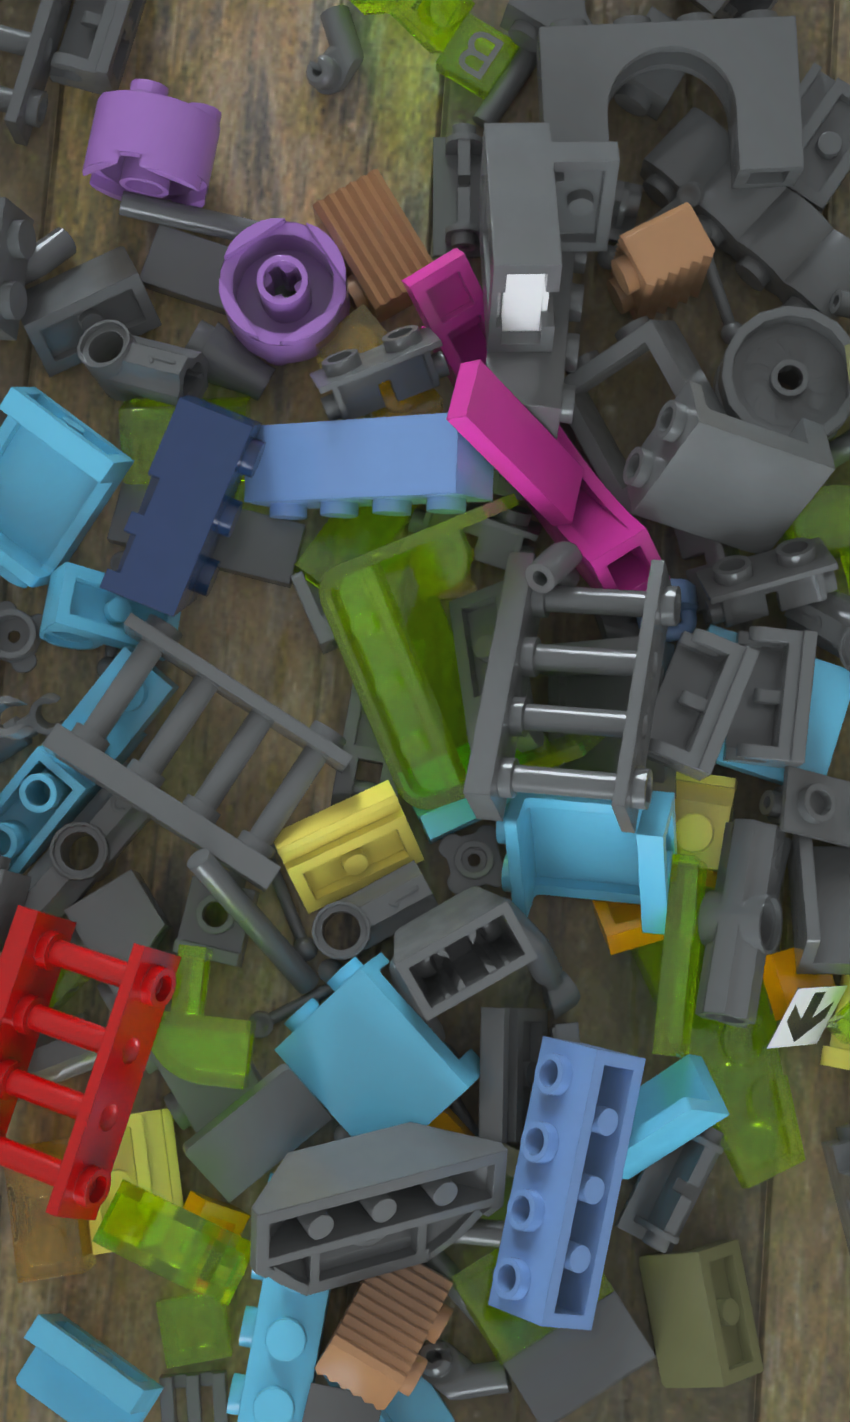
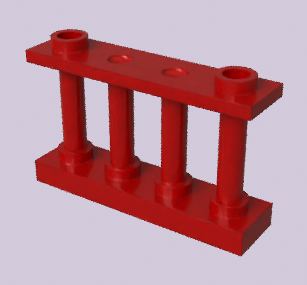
(29, 972)

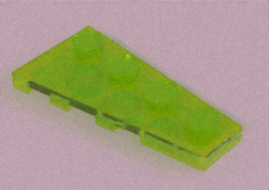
(762, 1124)

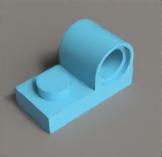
(86, 616)

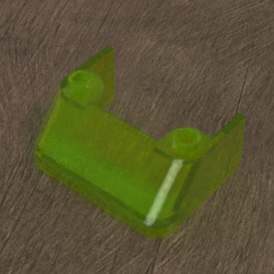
(406, 660)

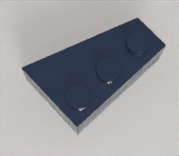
(187, 506)

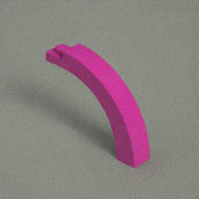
(611, 540)

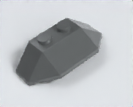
(372, 1204)

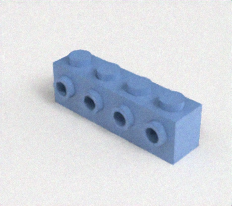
(365, 464)
(566, 1184)

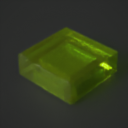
(193, 1329)

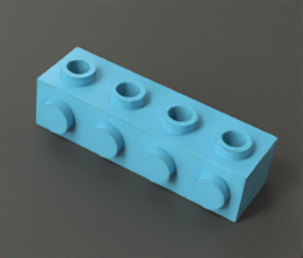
(284, 1350)

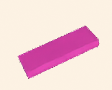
(515, 442)

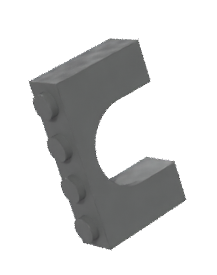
(742, 59)

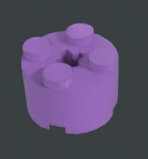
(152, 144)
(302, 261)

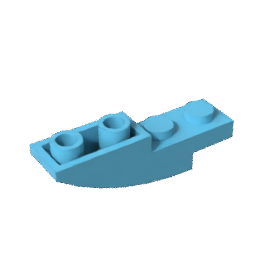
(50, 793)

